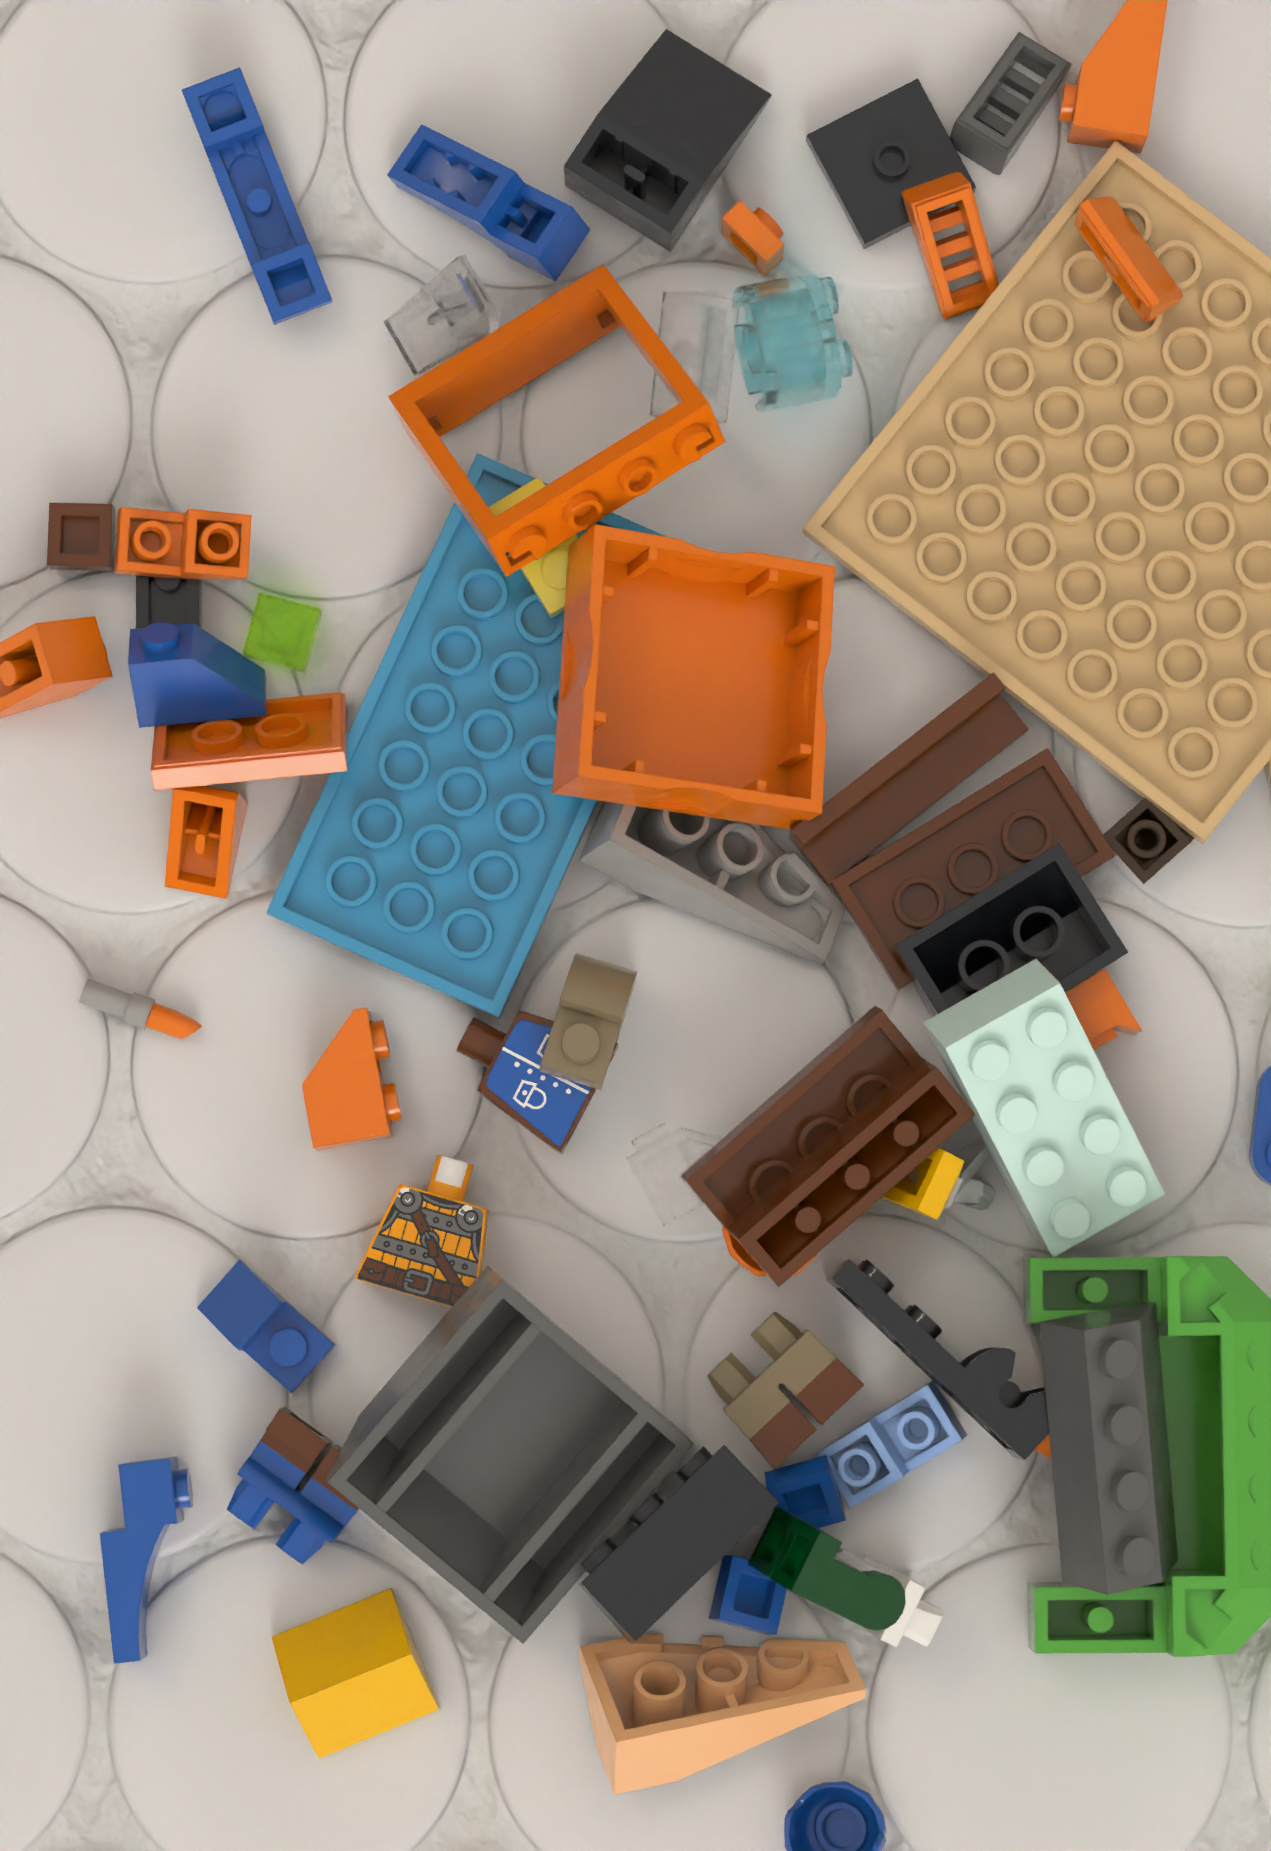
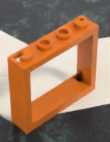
(519, 355)

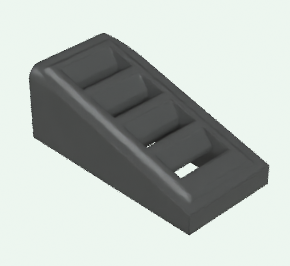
(989, 137)

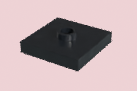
(880, 154)

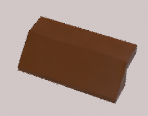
(827, 1145)

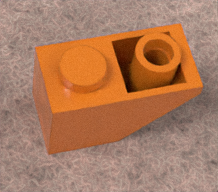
(346, 1087)

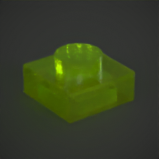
(282, 632)

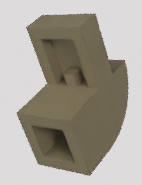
(588, 1021)

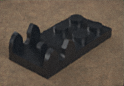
(975, 1384)

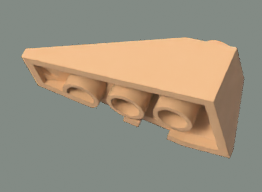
(688, 1706)

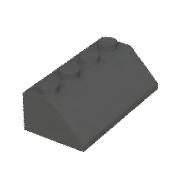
(1109, 1448)

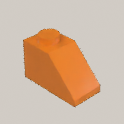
(51, 663)

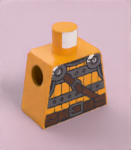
(429, 1238)

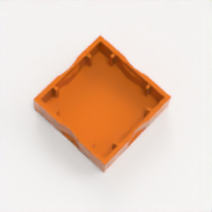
(693, 679)

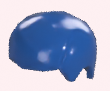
(834, 1819)

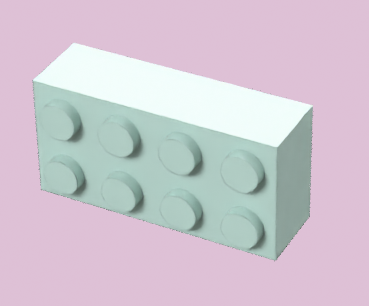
(1044, 1107)

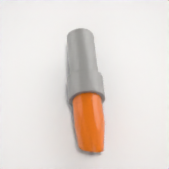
(137, 1010)

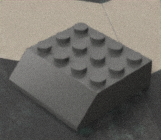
(505, 1454)

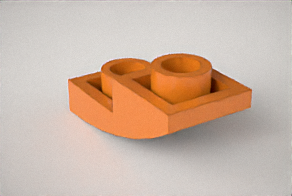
(182, 544)

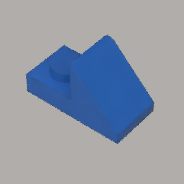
(265, 1326)

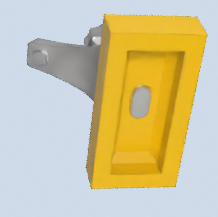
(945, 1180)

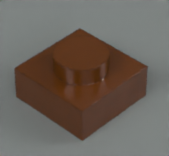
(81, 536)

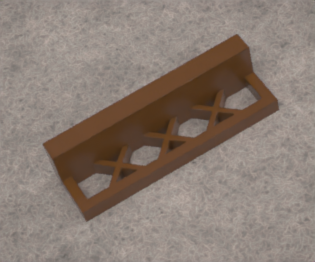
(909, 780)

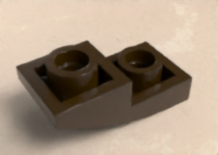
(1146, 839)

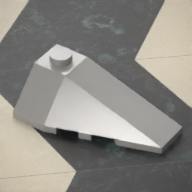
(718, 873)

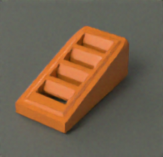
(931, 196)

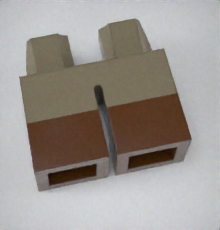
(803, 1368)

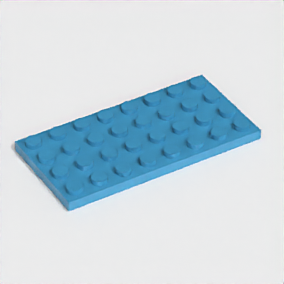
(447, 821)

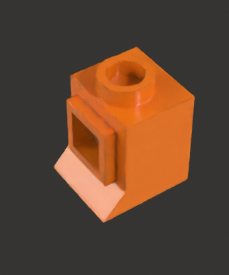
(1101, 1009)

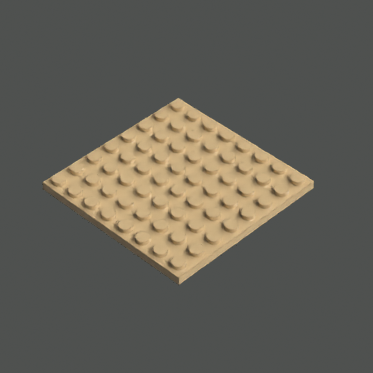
(1096, 500)

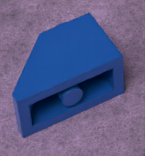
(191, 677)

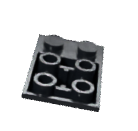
(664, 139)

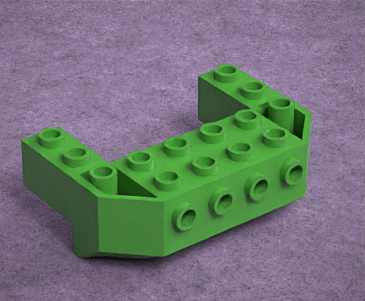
(1219, 1445)

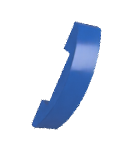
(257, 196)

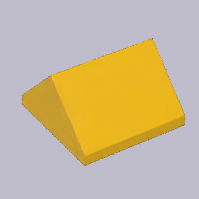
(353, 1673)

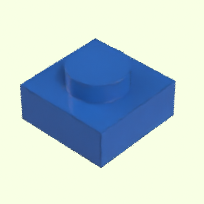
(807, 1491)
(747, 1597)

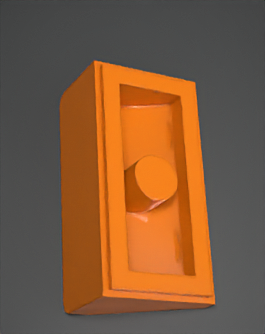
(1126, 257)

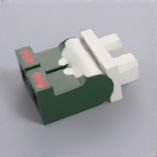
(842, 1582)

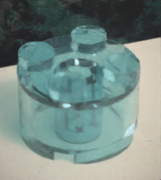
(791, 341)

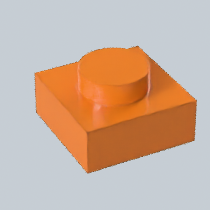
(754, 236)

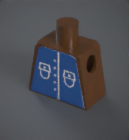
(513, 1083)

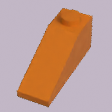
(1117, 81)

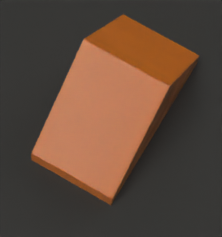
(204, 839)

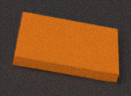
(291, 740)

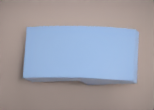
(892, 1443)

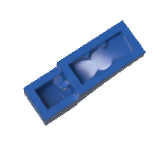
(490, 201)
(151, 1500)

